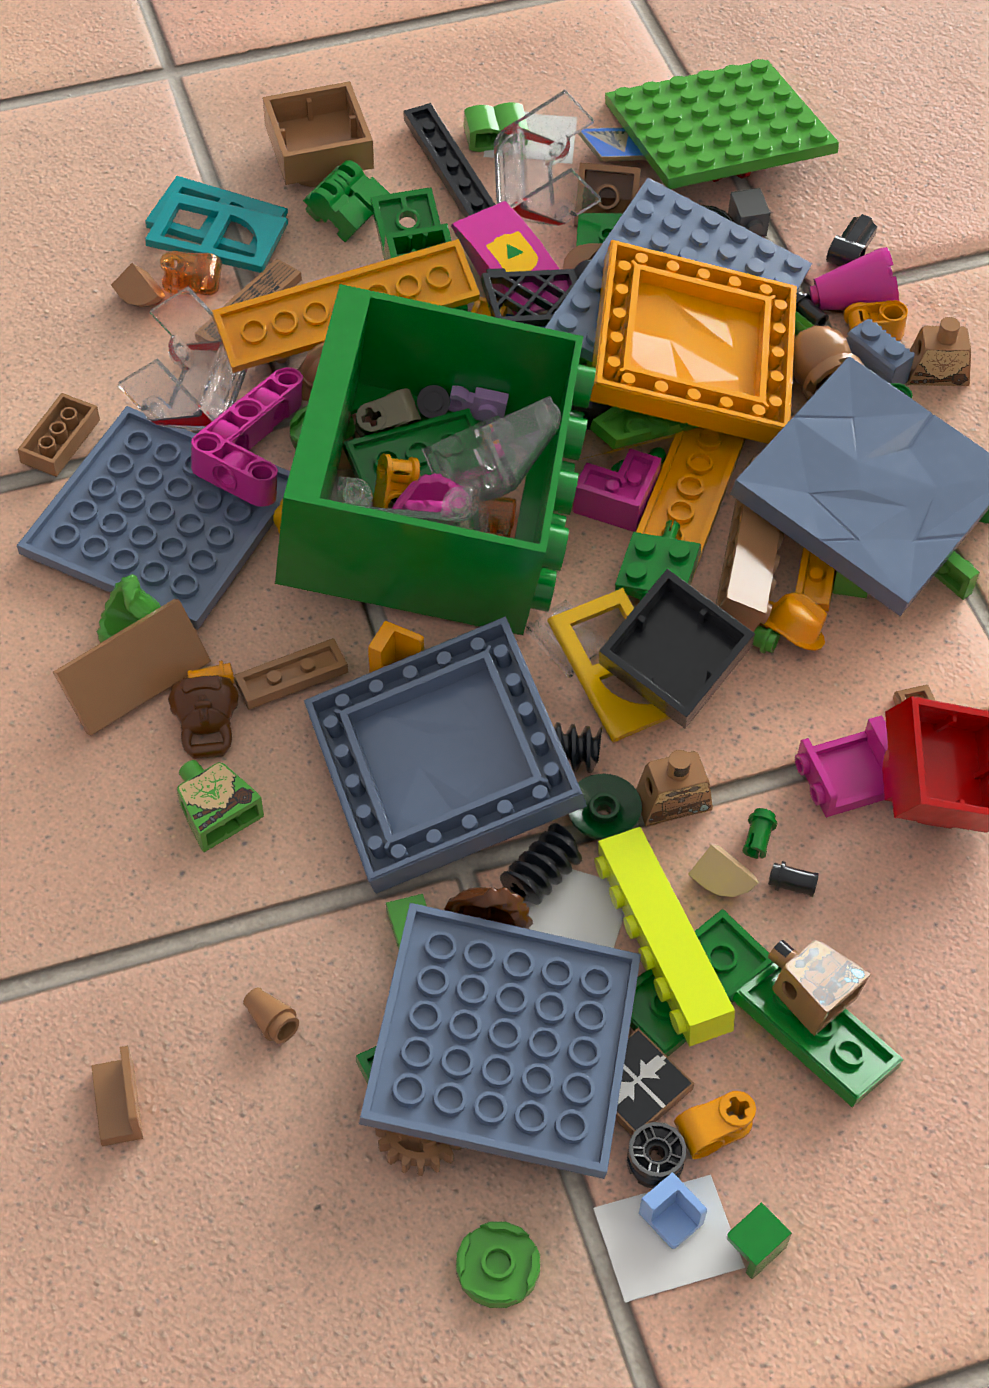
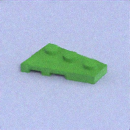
(625, 427)

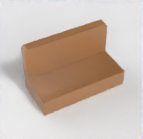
(117, 1100)

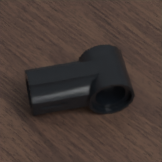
(852, 242)

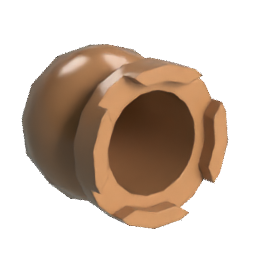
(817, 356)

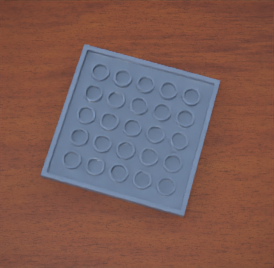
(149, 516)
(503, 1041)

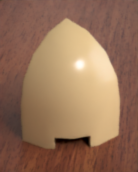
(722, 873)

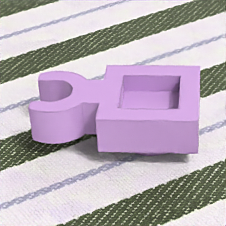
(482, 403)

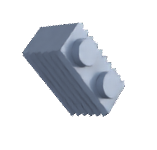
(881, 352)

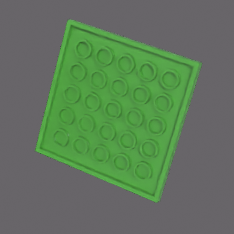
(720, 123)

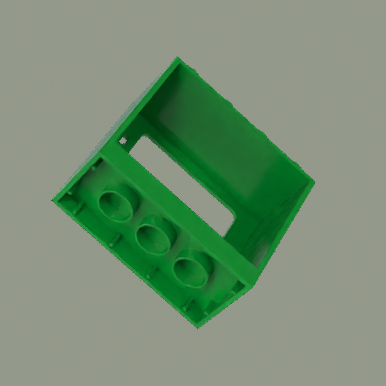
(411, 563)

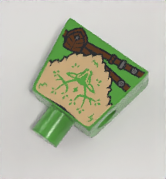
(216, 802)

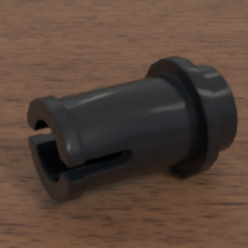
(810, 310)
(793, 879)

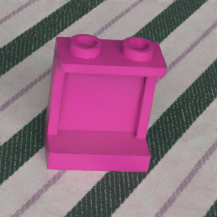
(845, 770)

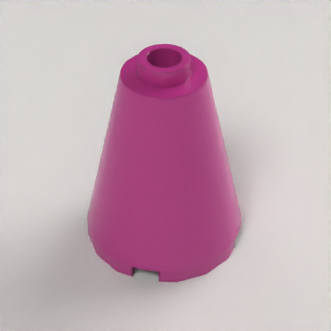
(861, 280)

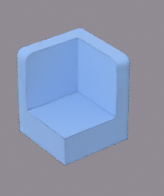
(672, 1211)

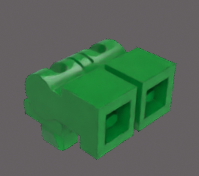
(344, 198)

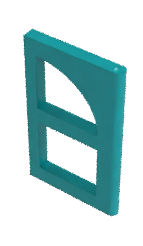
(201, 190)
(264, 227)

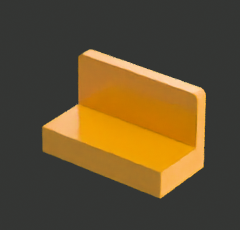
(392, 645)

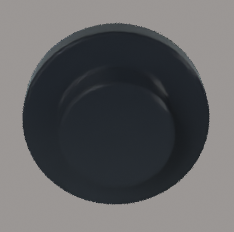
(433, 401)

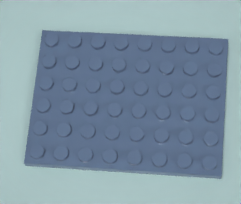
(679, 227)

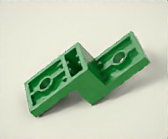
(400, 240)

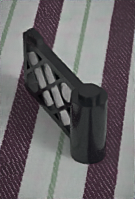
(514, 282)

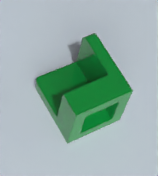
(759, 1238)

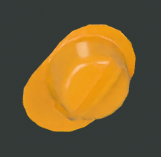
(798, 620)

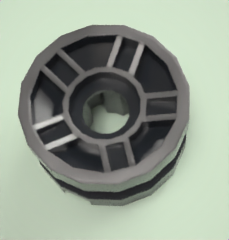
(669, 1146)

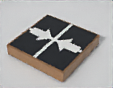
(648, 1084)

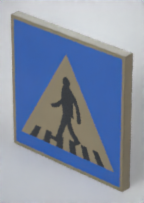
(611, 144)

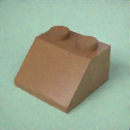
(613, 184)

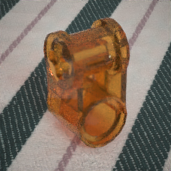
(194, 270)
(501, 516)

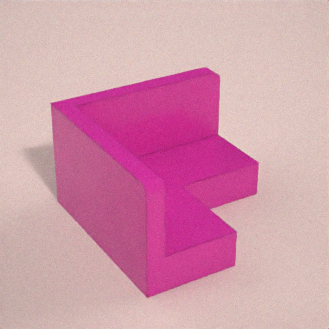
(617, 496)

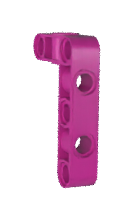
(222, 447)

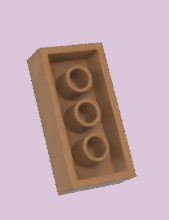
(58, 434)

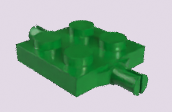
(650, 557)

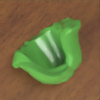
(126, 606)

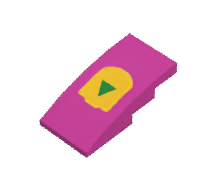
(503, 240)

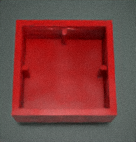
(938, 764)

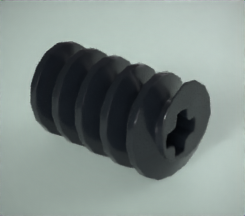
(580, 747)
(542, 864)

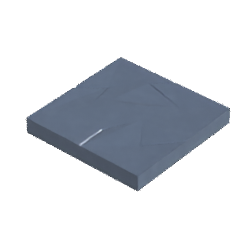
(870, 484)
(443, 755)

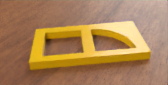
(617, 715)

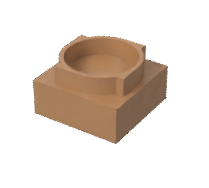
(317, 132)

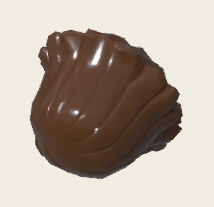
(493, 905)

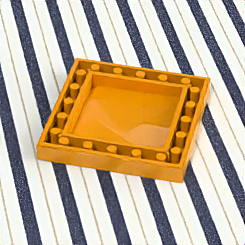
(694, 343)

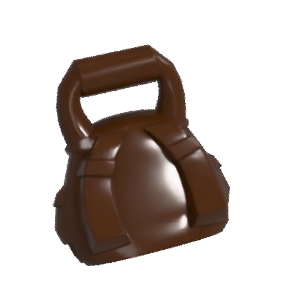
(204, 708)

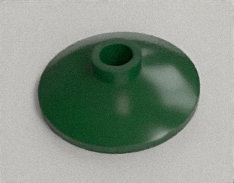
(607, 794)

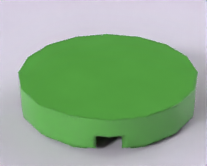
(498, 1265)

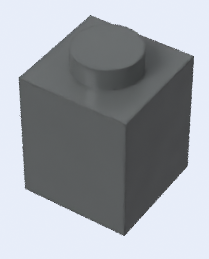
(750, 210)

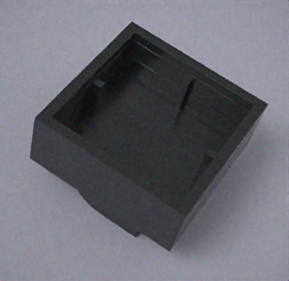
(676, 648)

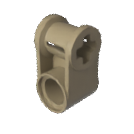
(389, 411)

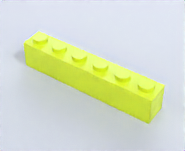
(665, 937)

